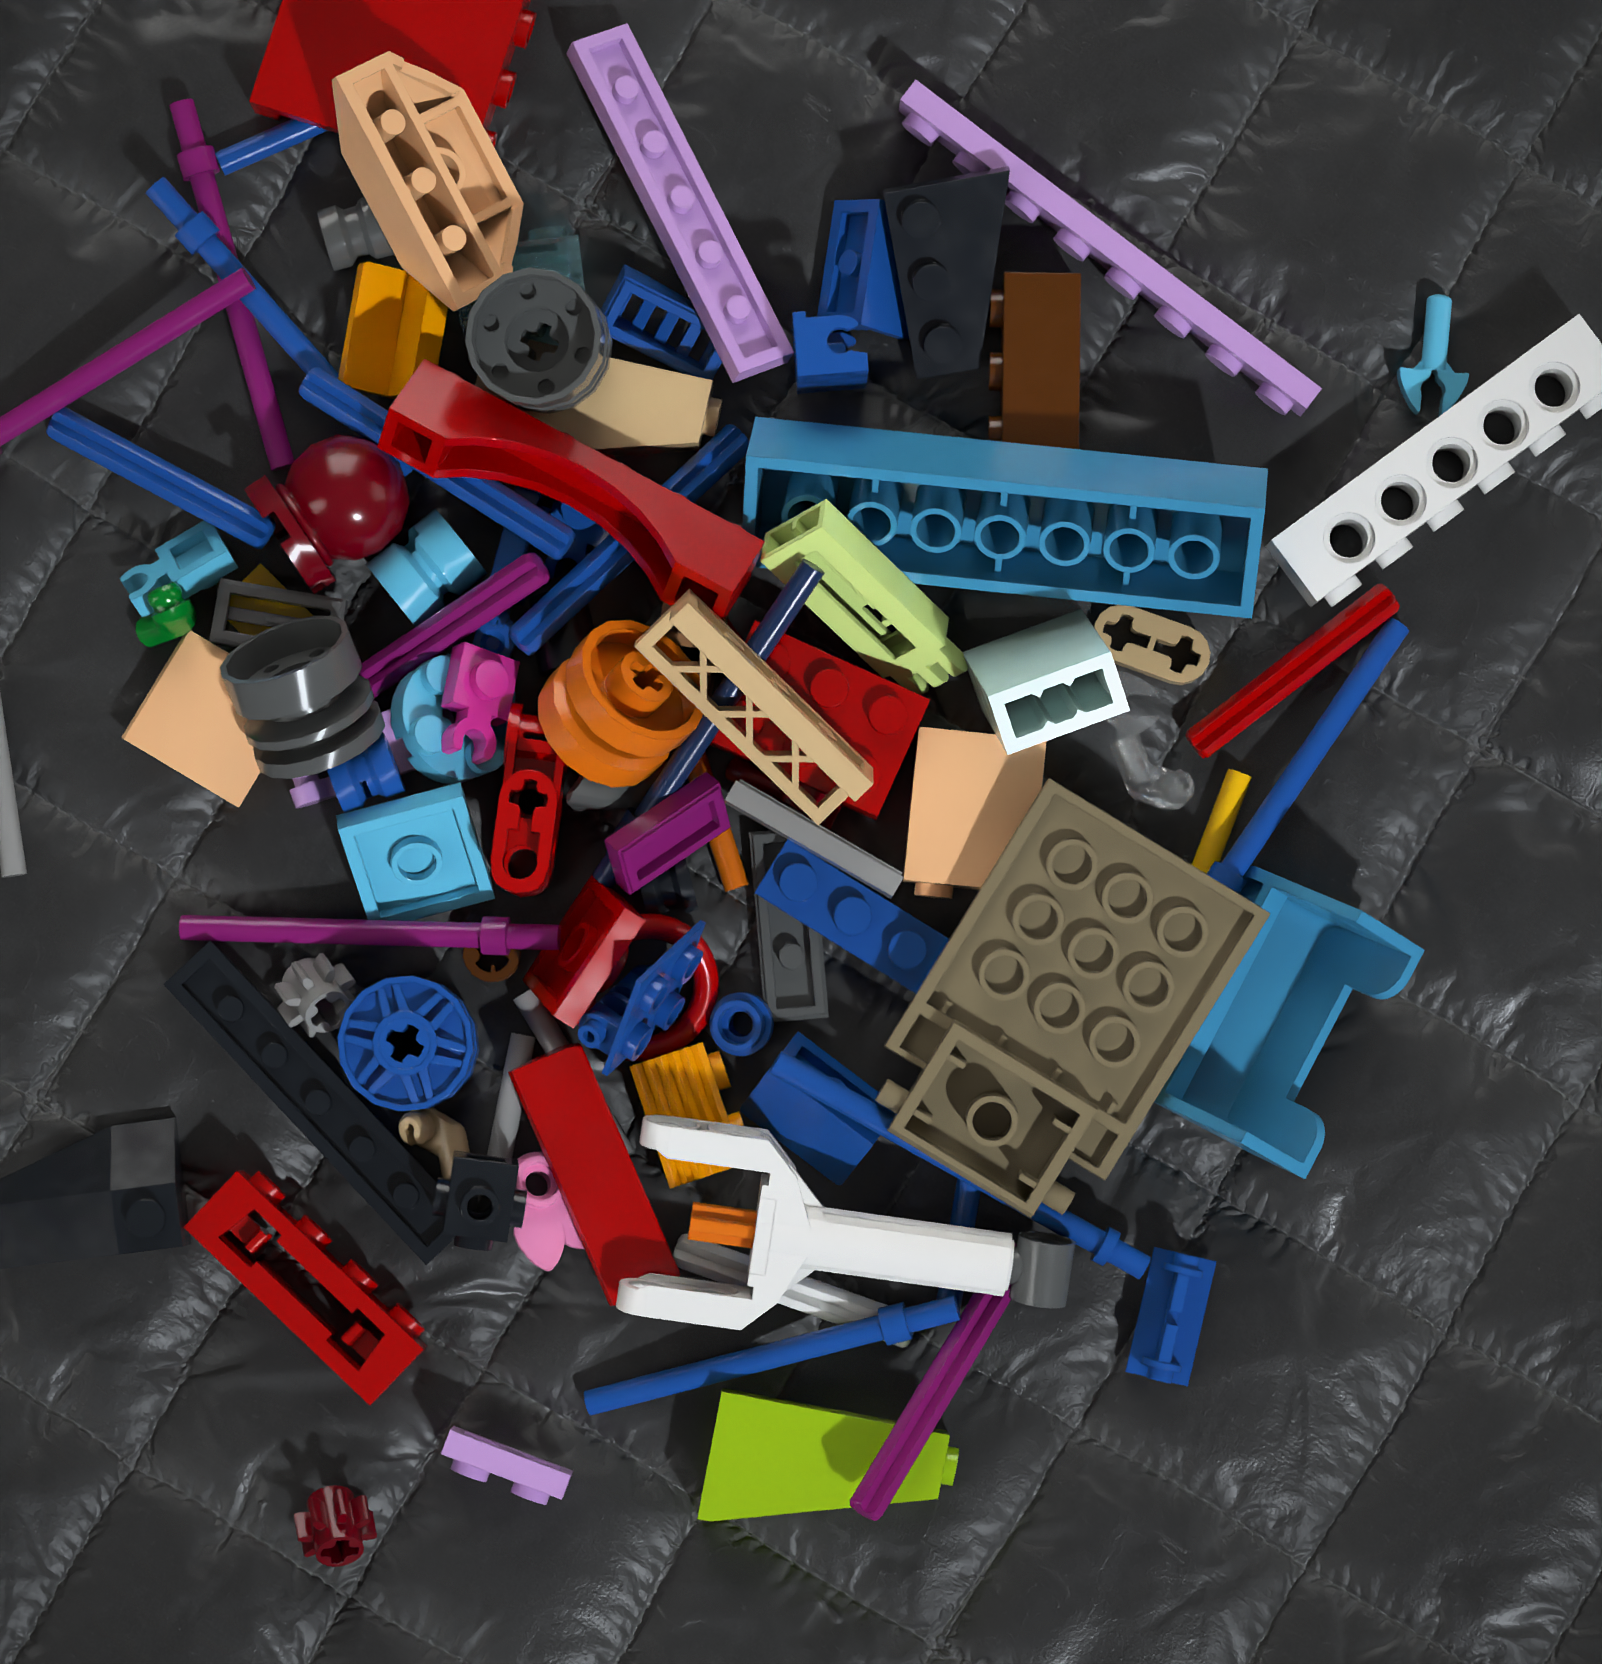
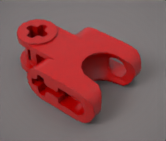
(527, 766)

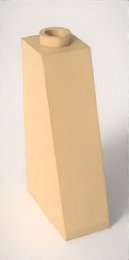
(637, 410)

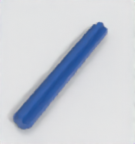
(484, 495)
(611, 557)

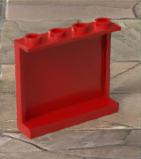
(451, 38)

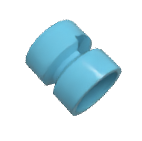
(426, 568)

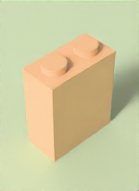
(965, 807)

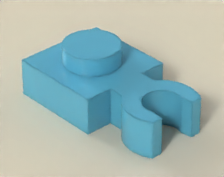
(190, 559)

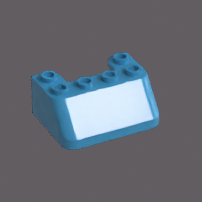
(1276, 1017)

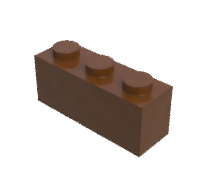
(1037, 359)

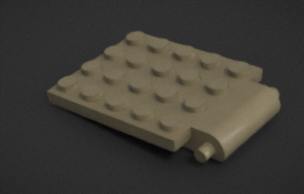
(1062, 1002)

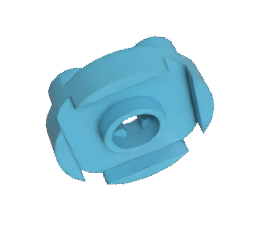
(420, 722)

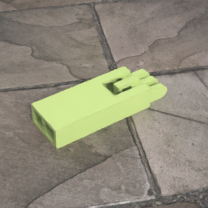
(863, 576)

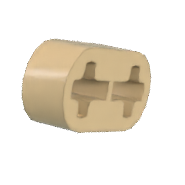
(1156, 630)

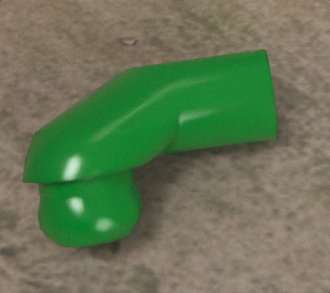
(171, 616)

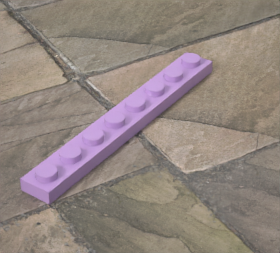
(1128, 267)

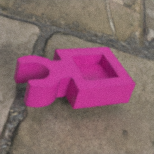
(481, 692)

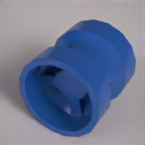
(367, 776)

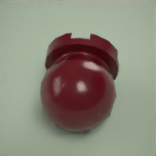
(335, 504)

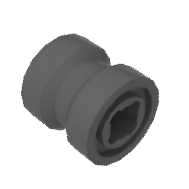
(352, 234)

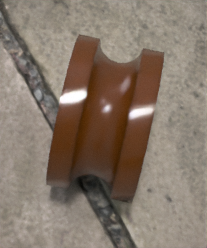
(472, 957)

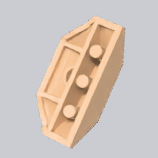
(428, 176)

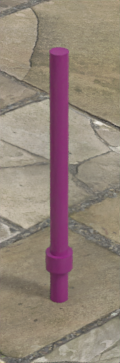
(199, 167)
(124, 354)
(492, 935)

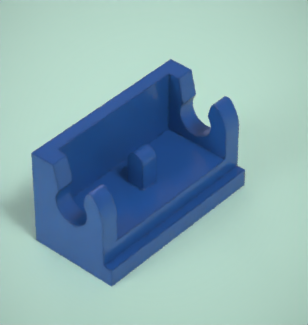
(822, 355)

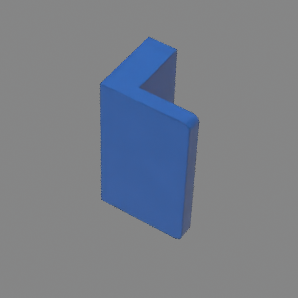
(862, 269)
(808, 1126)

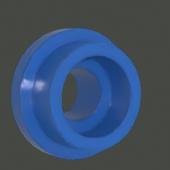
(723, 1028)

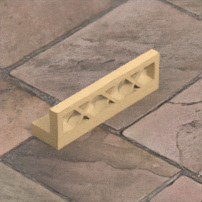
(772, 699)

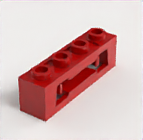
(348, 1283)

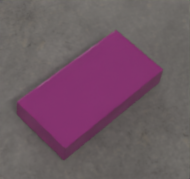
(667, 833)

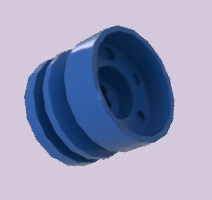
(444, 1031)

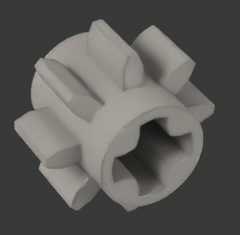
(315, 994)

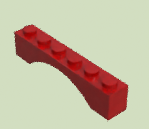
(465, 432)

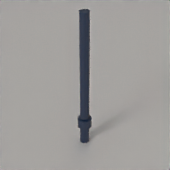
(726, 694)

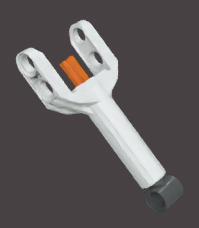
(796, 1235)

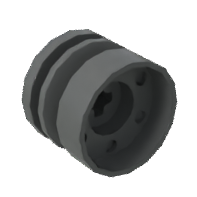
(524, 307)
(302, 697)

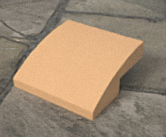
(193, 722)

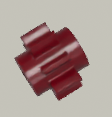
(335, 1526)

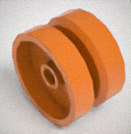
(613, 709)

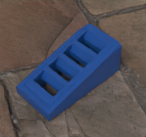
(633, 334)

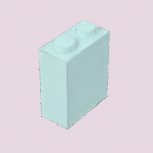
(1045, 681)

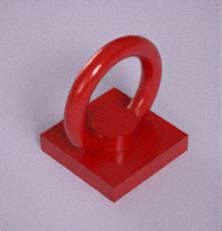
(594, 953)

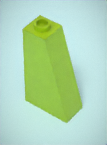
(804, 1458)

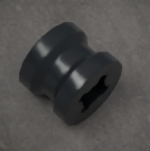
(670, 891)

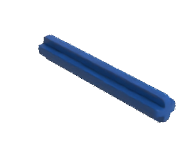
(160, 477)

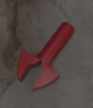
(751, 774)

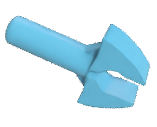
(1433, 359)

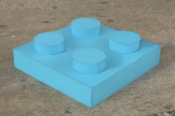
(416, 855)

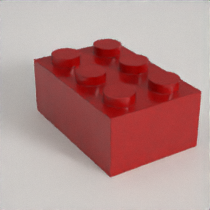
(860, 706)

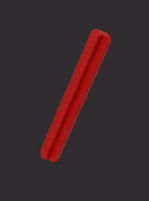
(1292, 670)

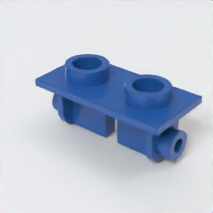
(1170, 1316)

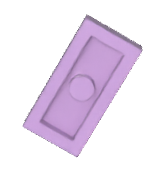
(479, 1456)

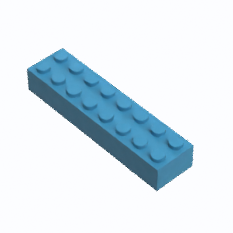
(1022, 514)

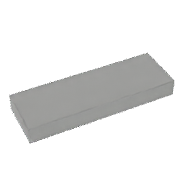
(814, 838)

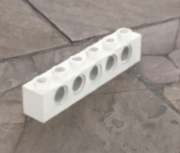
(1304, 548)

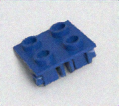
(641, 1003)

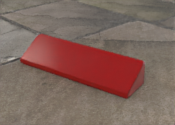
(592, 1168)

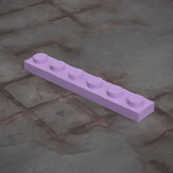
(680, 202)

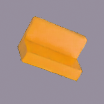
(389, 330)

